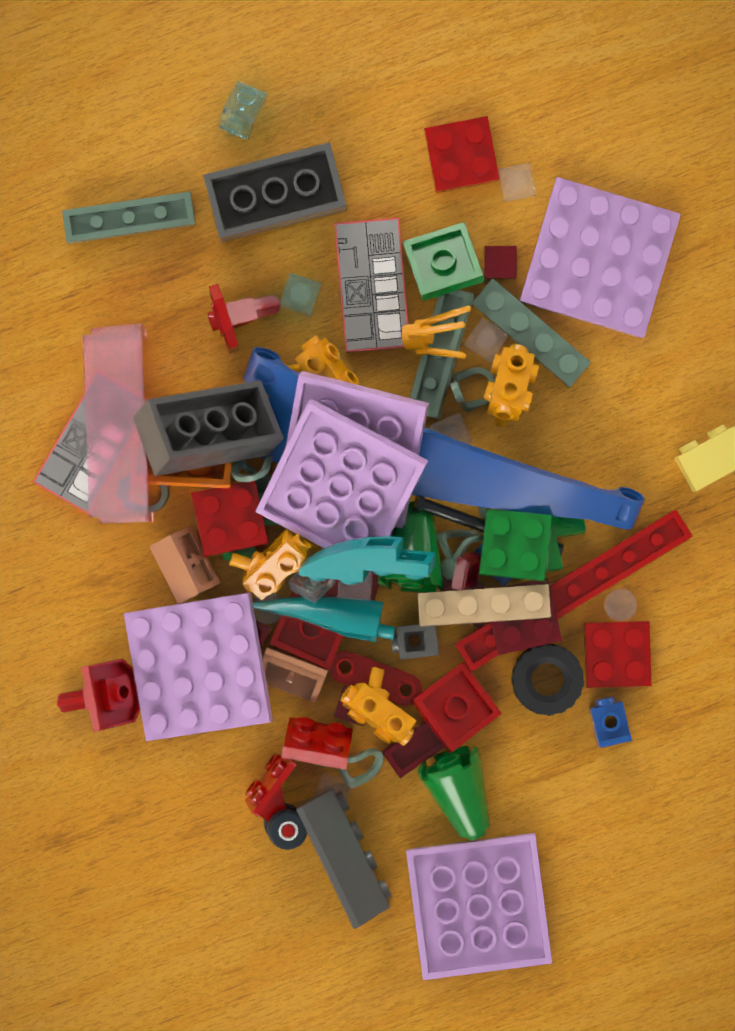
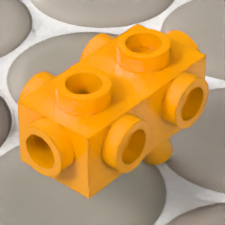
(323, 360)
(509, 391)
(267, 570)
(372, 706)

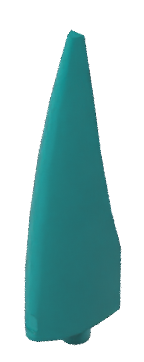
(344, 616)

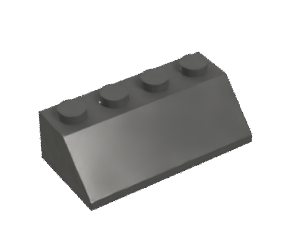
(343, 856)

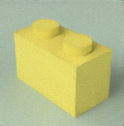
(709, 460)

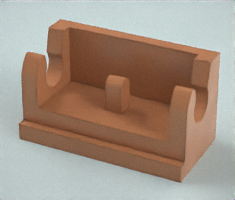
(184, 564)
(293, 674)

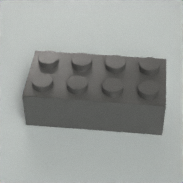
(275, 192)
(207, 427)

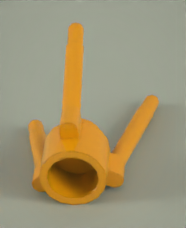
(421, 333)

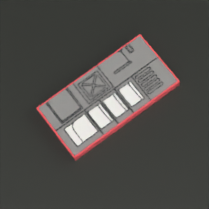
(371, 284)
(66, 465)

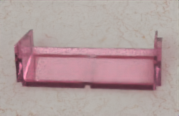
(113, 443)

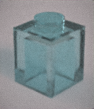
(300, 295)

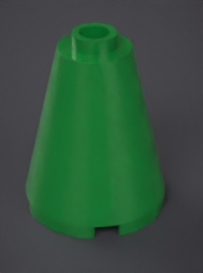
(418, 535)
(459, 790)

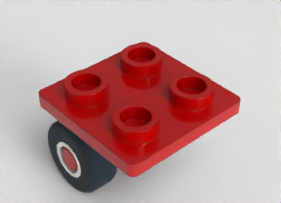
(267, 800)

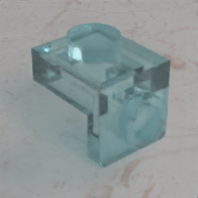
(242, 110)

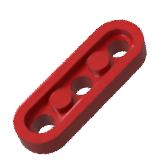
(361, 670)

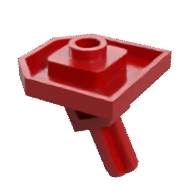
(237, 314)
(108, 695)

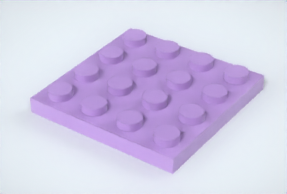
(600, 257)
(384, 413)
(339, 480)
(198, 666)
(479, 906)

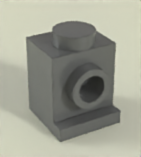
(428, 641)

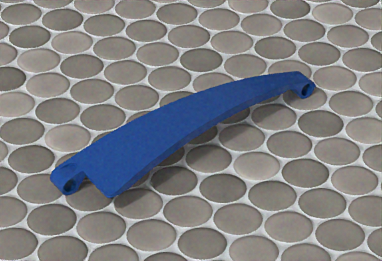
(465, 472)

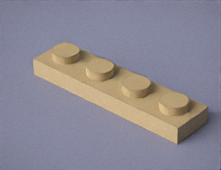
(484, 605)

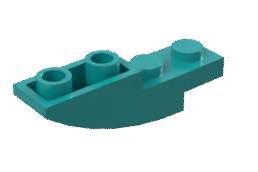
(355, 558)

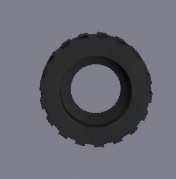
(547, 704)

